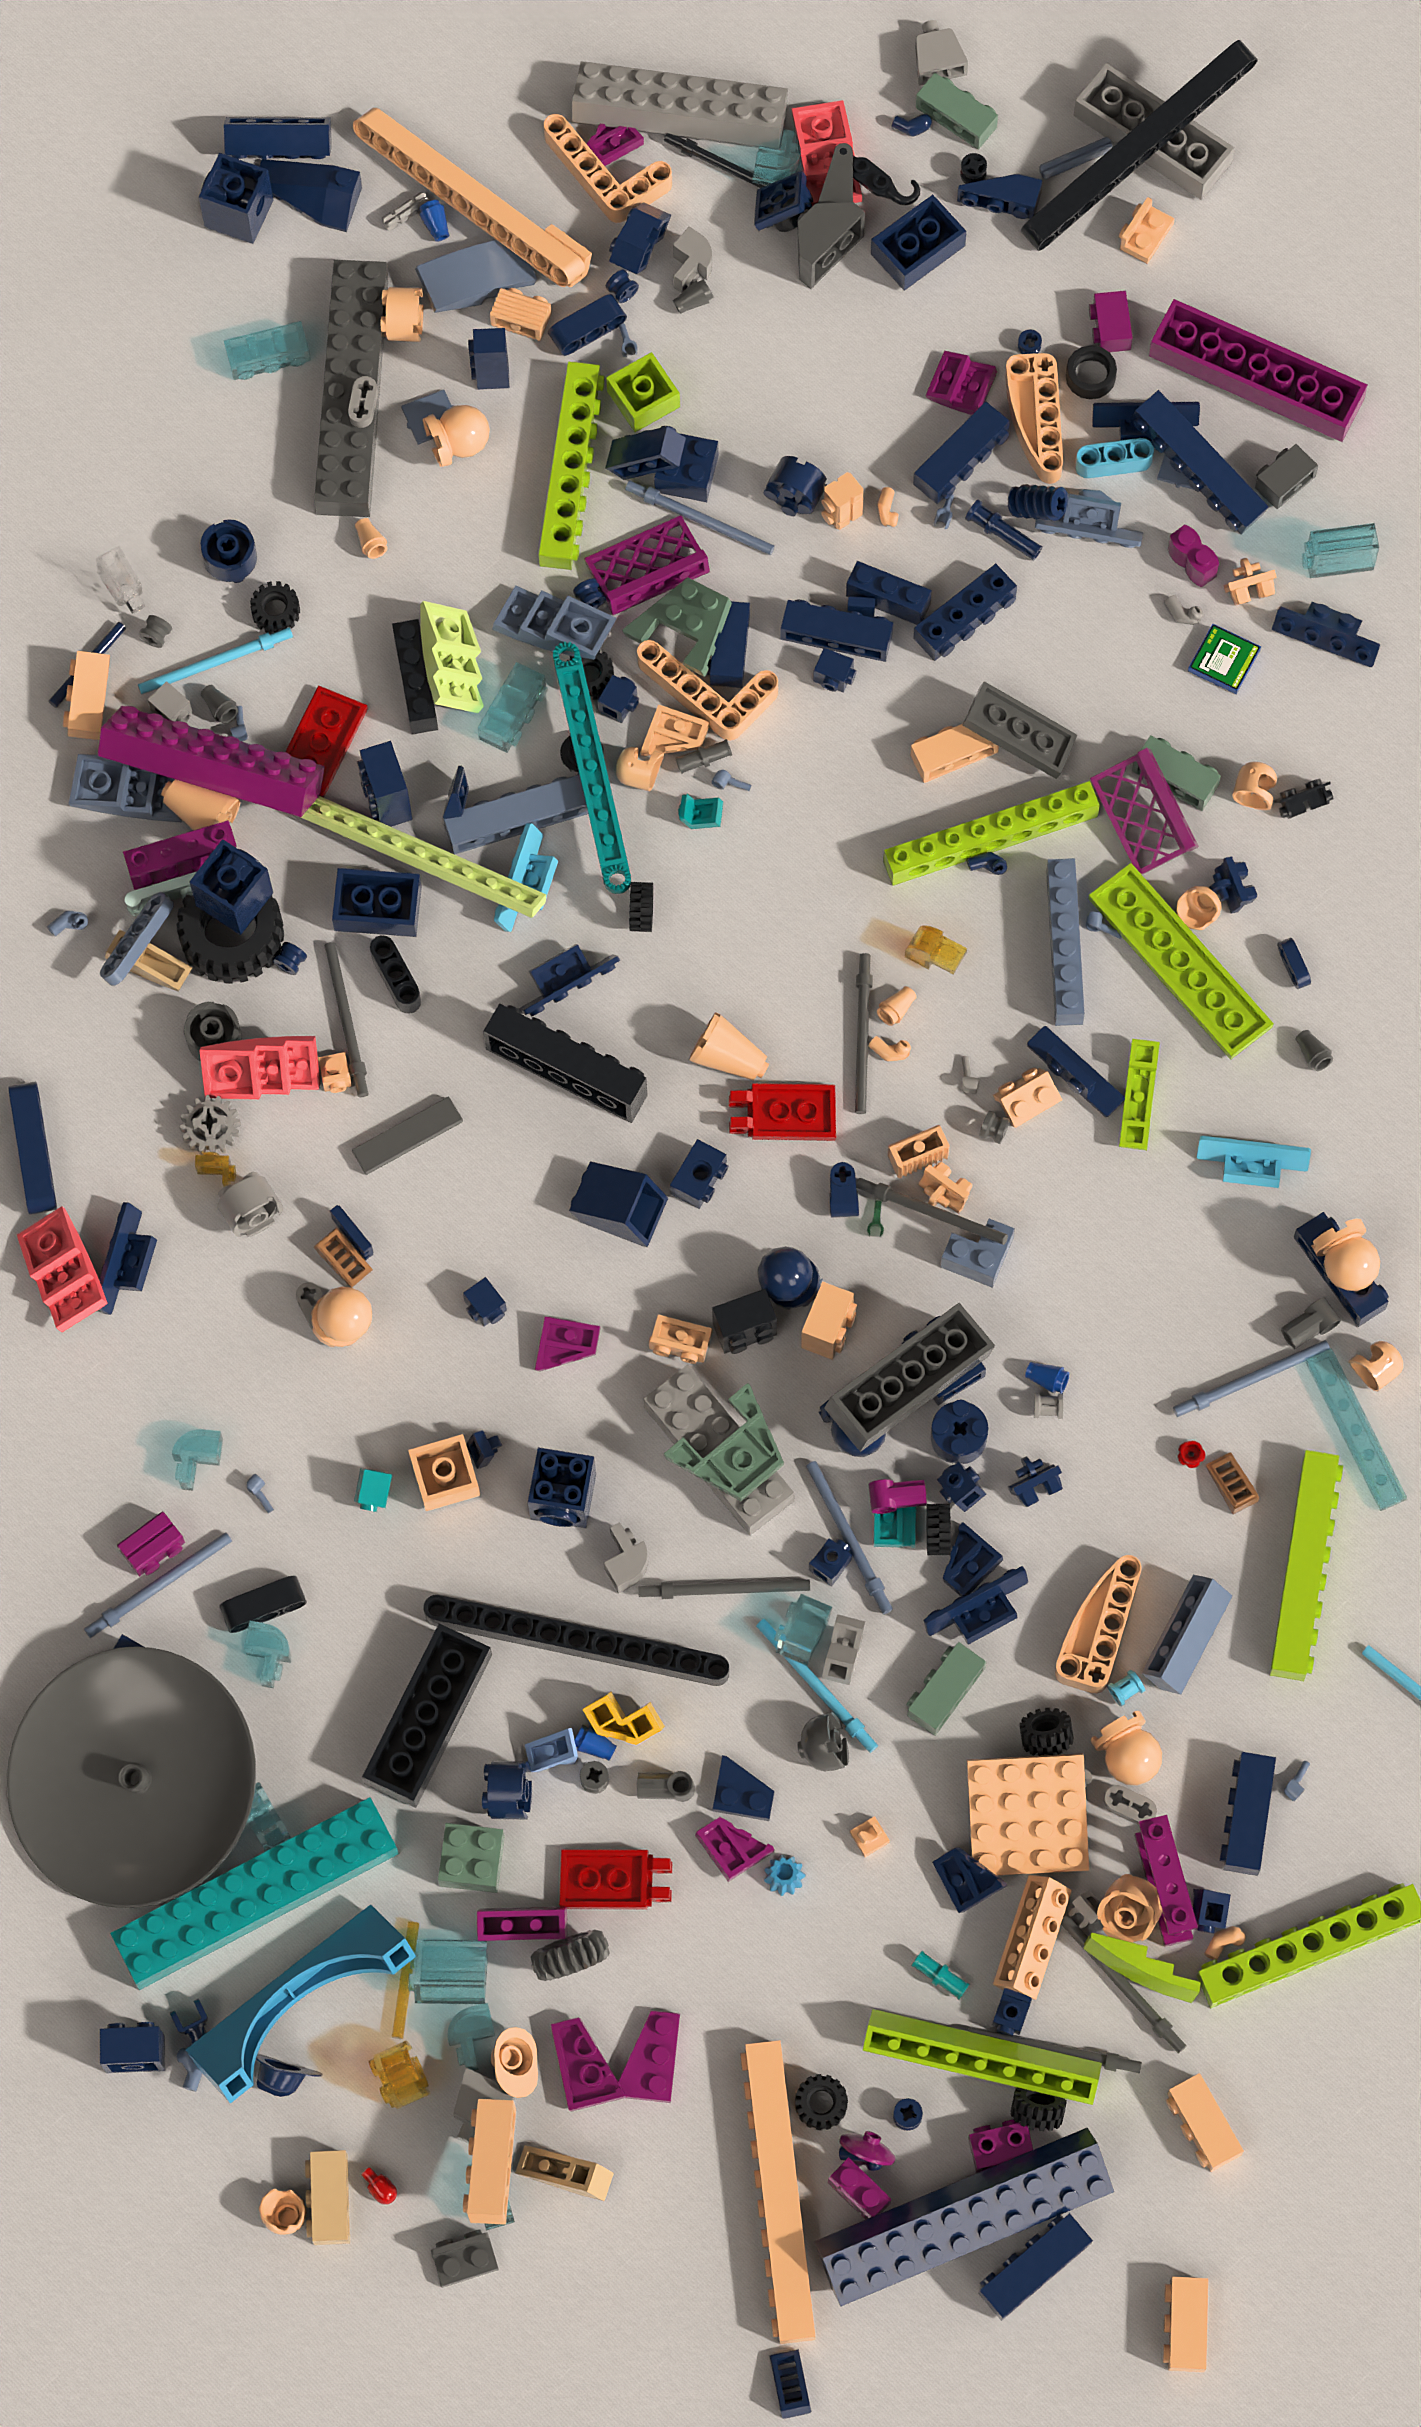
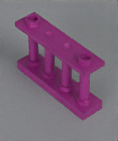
(175, 855)
(1164, 1871)

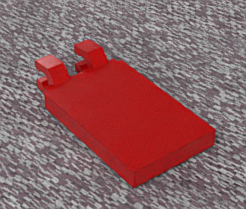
(785, 1112)
(612, 1879)

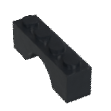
(414, 677)

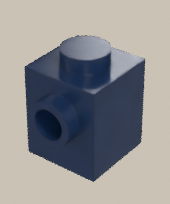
(834, 671)
(618, 698)
(484, 1303)

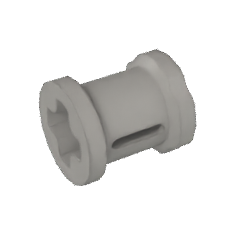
(1040, 1410)

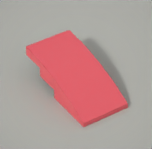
(818, 132)
(260, 1067)
(61, 1269)

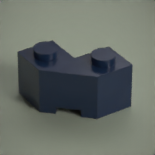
(637, 238)

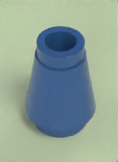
(435, 219)
(1048, 1376)
(593, 1744)

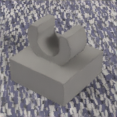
(1088, 1906)

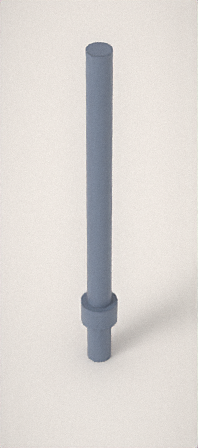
(654, 497)
(1201, 1400)
(873, 1584)
(111, 1616)

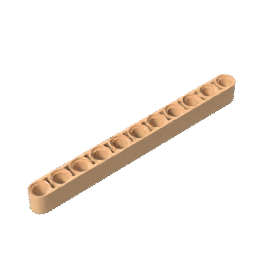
(469, 197)

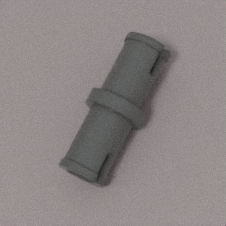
(703, 756)

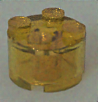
(400, 2075)

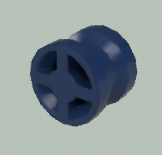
(622, 286)
(589, 593)
(289, 958)
(905, 2119)

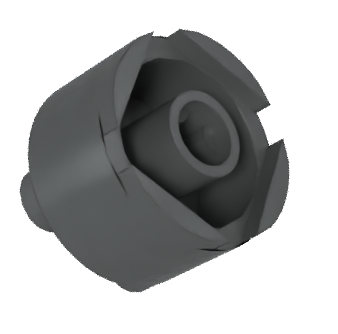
(208, 1018)

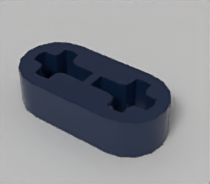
(1294, 963)

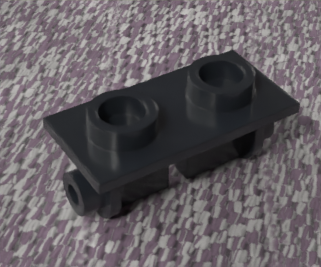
(1293, 801)

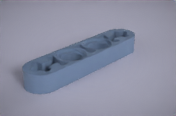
(136, 938)

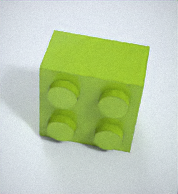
(643, 392)

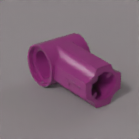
(888, 1496)

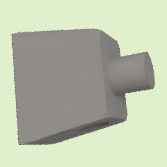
(939, 53)
(475, 2087)

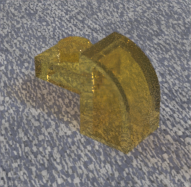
(931, 947)

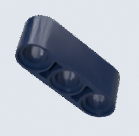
(587, 324)

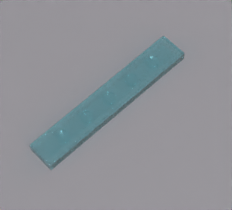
(1356, 1429)

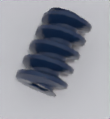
(1038, 502)

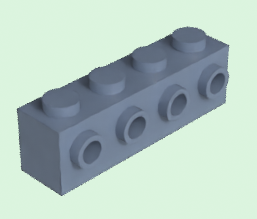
(1187, 1637)

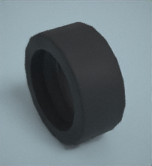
(1091, 353)

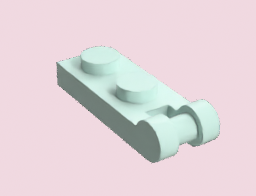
(173, 888)

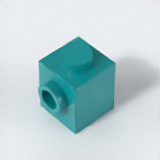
(372, 1489)

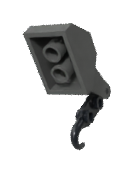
(836, 221)

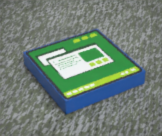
(1224, 659)

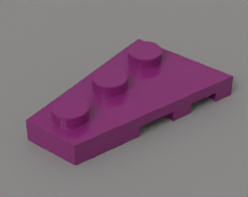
(652, 2061)
(583, 2068)

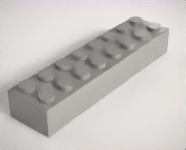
(679, 104)

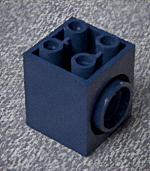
(236, 198)
(231, 886)
(562, 1488)

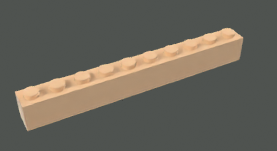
(779, 2192)

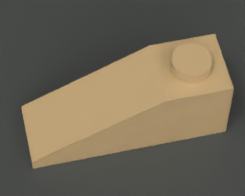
(565, 2172)

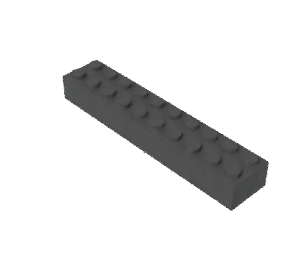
(352, 351)

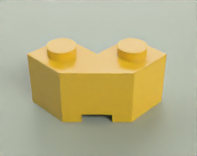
(610, 1721)

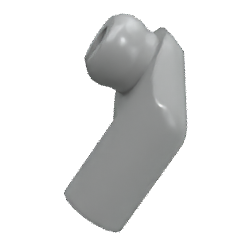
(1183, 615)

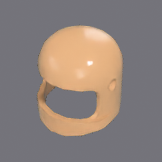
(637, 772)
(1247, 782)
(1381, 1368)

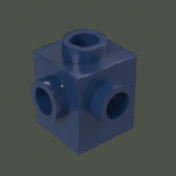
(961, 1486)

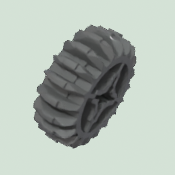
(570, 1955)

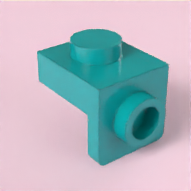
(700, 812)

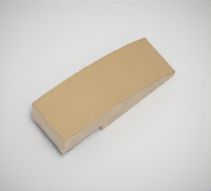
(156, 965)

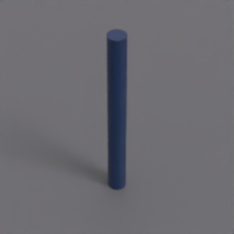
(101, 648)

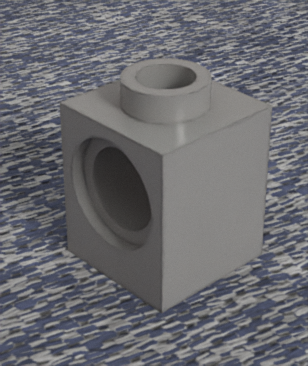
(170, 704)

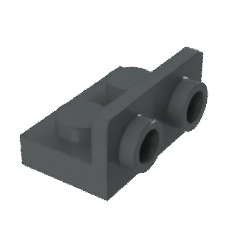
(464, 2258)

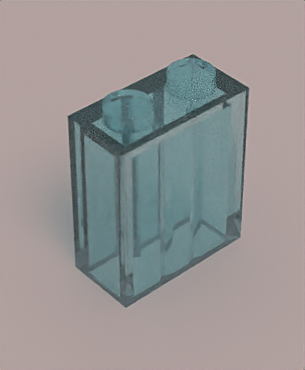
(1341, 550)
(449, 1972)

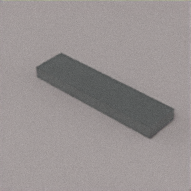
(407, 1135)

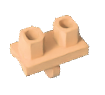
(1263, 582)
(942, 1189)

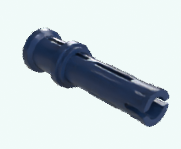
(994, 524)

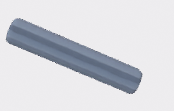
(1075, 158)

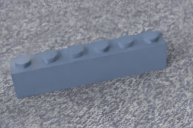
(509, 814)
(1065, 942)

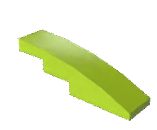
(1131, 1961)

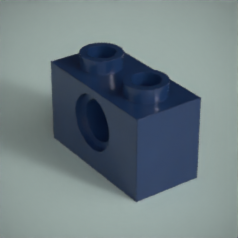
(700, 1158)

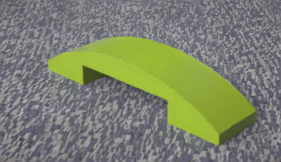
(1139, 1094)

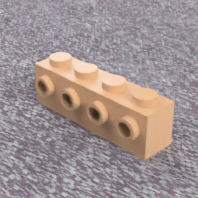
(1032, 1936)
(490, 2161)

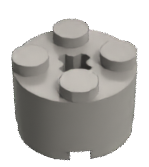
(249, 1205)

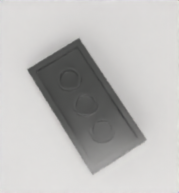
(1020, 730)

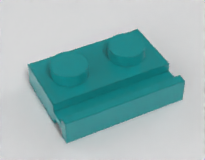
(895, 1528)

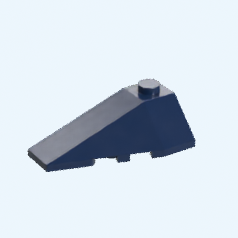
(318, 190)

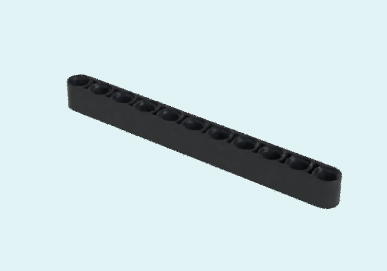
(1139, 145)
(586, 1650)

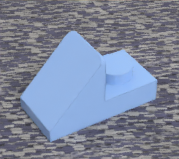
(552, 1751)

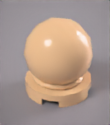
(458, 433)
(1349, 1258)
(341, 1317)
(1131, 1753)

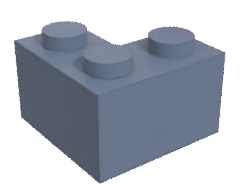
(977, 1260)

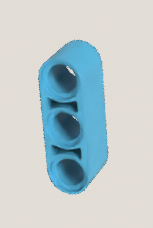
(1123, 449)

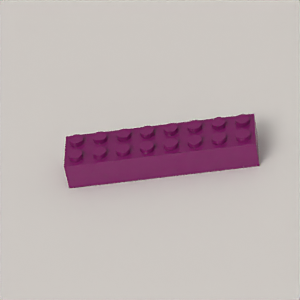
(1258, 370)
(211, 760)

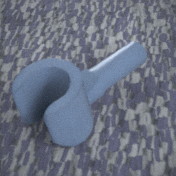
(627, 342)
(944, 514)
(240, 730)
(723, 777)
(1095, 924)
(254, 1486)
(1293, 1788)

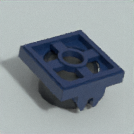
(782, 203)

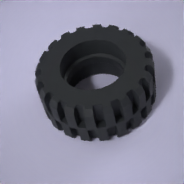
(234, 961)

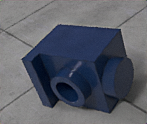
(831, 1570)
(1218, 1909)
(1017, 2001)

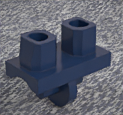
(1229, 884)
(1024, 1488)

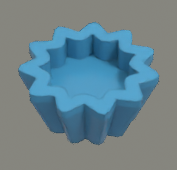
(784, 1875)

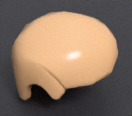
(1198, 907)
(282, 2211)

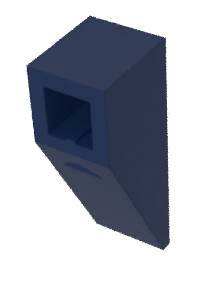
(1005, 194)

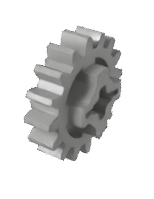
(199, 1125)

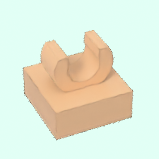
(869, 1836)

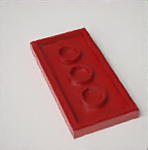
(327, 731)

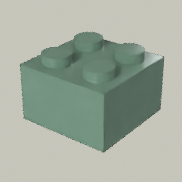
(471, 1858)

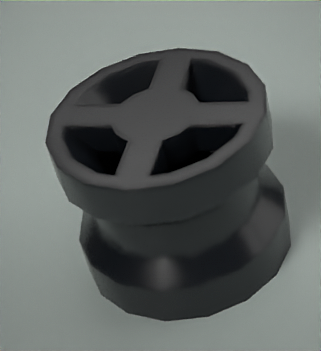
(976, 163)

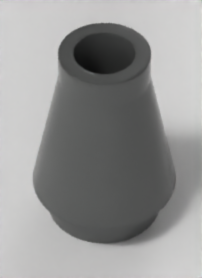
(693, 297)
(219, 704)
(1315, 1052)

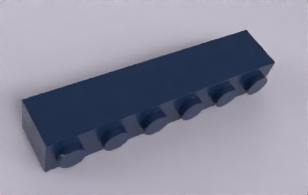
(1199, 462)

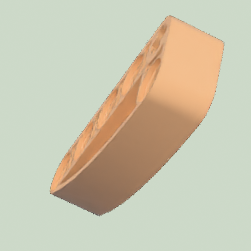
(1029, 407)
(1090, 1632)

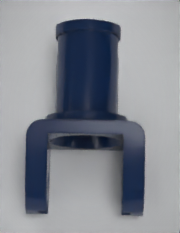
(196, 2029)

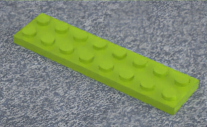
(1180, 961)

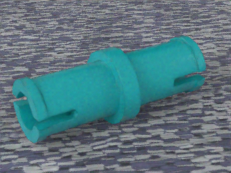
(940, 1975)

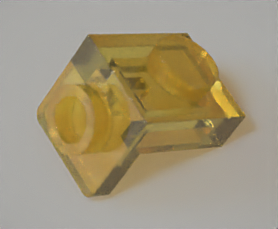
(214, 1164)

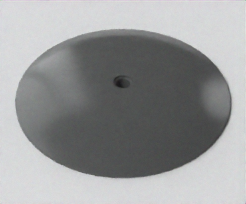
(76, 1765)

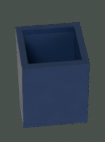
(619, 1202)

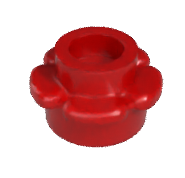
(1194, 1447)

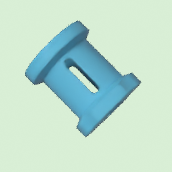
(1126, 1688)

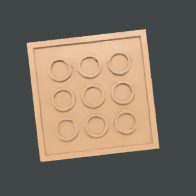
(1028, 1814)

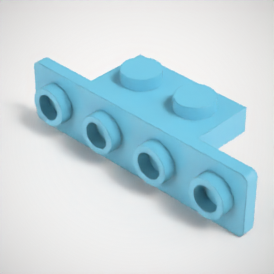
(528, 869)
(1253, 1161)

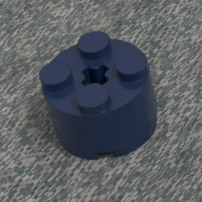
(795, 486)
(228, 551)
(959, 1416)
(507, 1790)

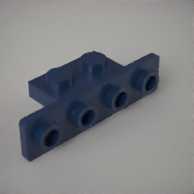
(1119, 415)
(1328, 631)
(562, 974)
(1075, 1071)
(127, 1257)
(981, 1610)

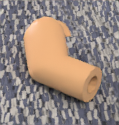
(884, 507)
(890, 1052)
(1222, 1938)

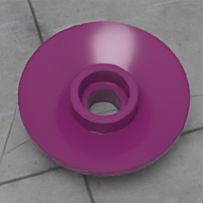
(867, 2148)

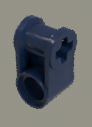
(843, 1194)

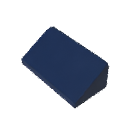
(457, 795)

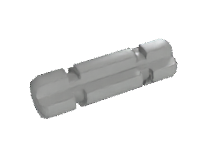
(404, 211)

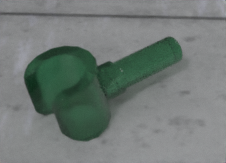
(876, 1220)

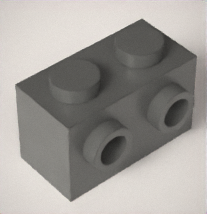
(1286, 475)

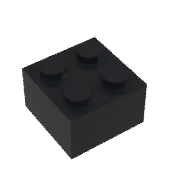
(744, 1322)

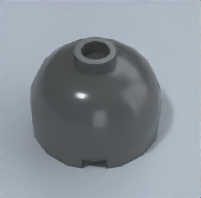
(823, 1744)

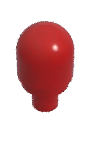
(380, 2187)

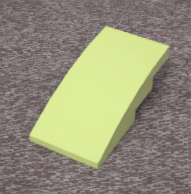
(450, 657)

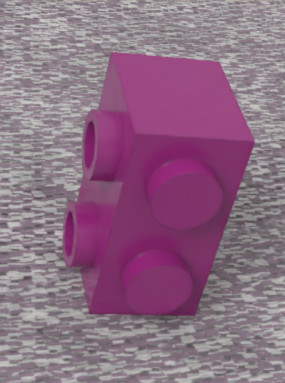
(998, 2145)

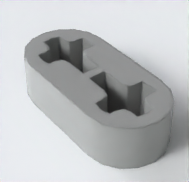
(357, 401)
(304, 1304)
(1133, 1799)

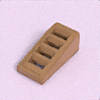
(344, 1244)
(1243, 1502)

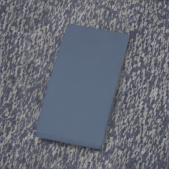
(473, 275)
(550, 621)
(119, 789)

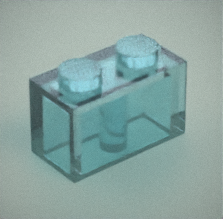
(803, 1629)

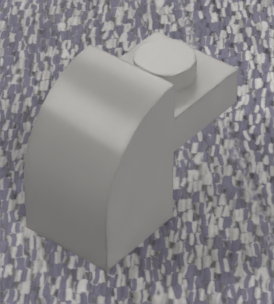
(695, 255)
(629, 1565)
(843, 1649)

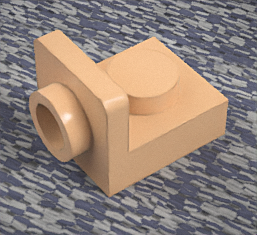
(335, 1072)

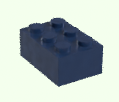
(918, 242)
(384, 785)
(376, 902)

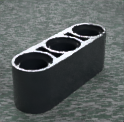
(394, 962)
(263, 1603)

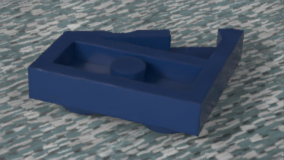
(970, 1561)
(741, 1793)
(966, 1879)

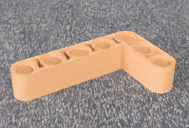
(599, 175)
(706, 695)

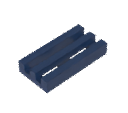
(352, 1232)

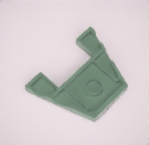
(691, 612)
(739, 1461)

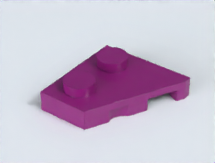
(613, 142)
(565, 1342)
(731, 1848)

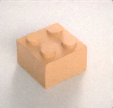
(828, 1320)
(444, 1472)

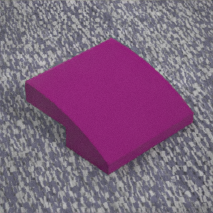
(961, 383)

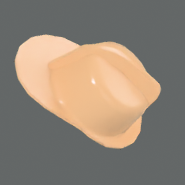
(515, 2062)

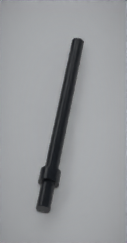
(691, 149)

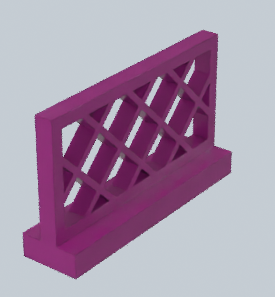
(656, 579)
(1166, 801)

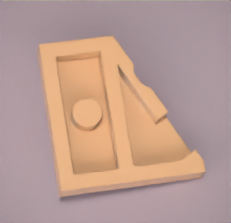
(674, 732)

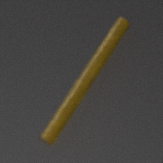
(403, 1991)

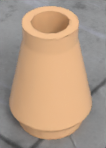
(371, 540)
(895, 1007)

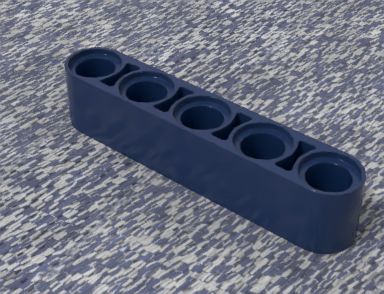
(32, 1148)

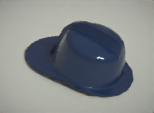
(281, 2078)

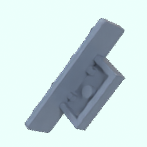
(1092, 519)

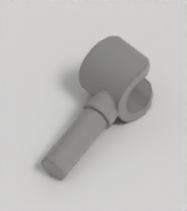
(969, 1083)

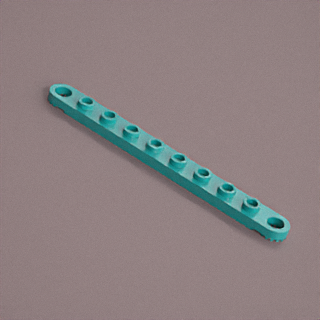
(592, 768)

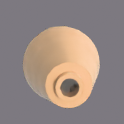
(199, 805)
(728, 1050)

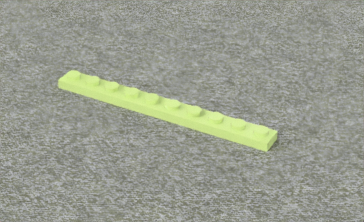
(425, 857)

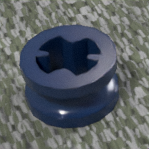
(1034, 336)

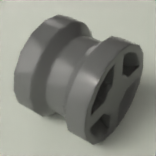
(155, 631)
(994, 1127)
(595, 1783)

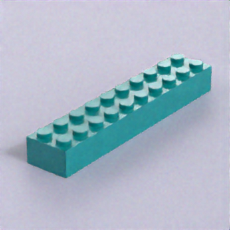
(254, 1893)

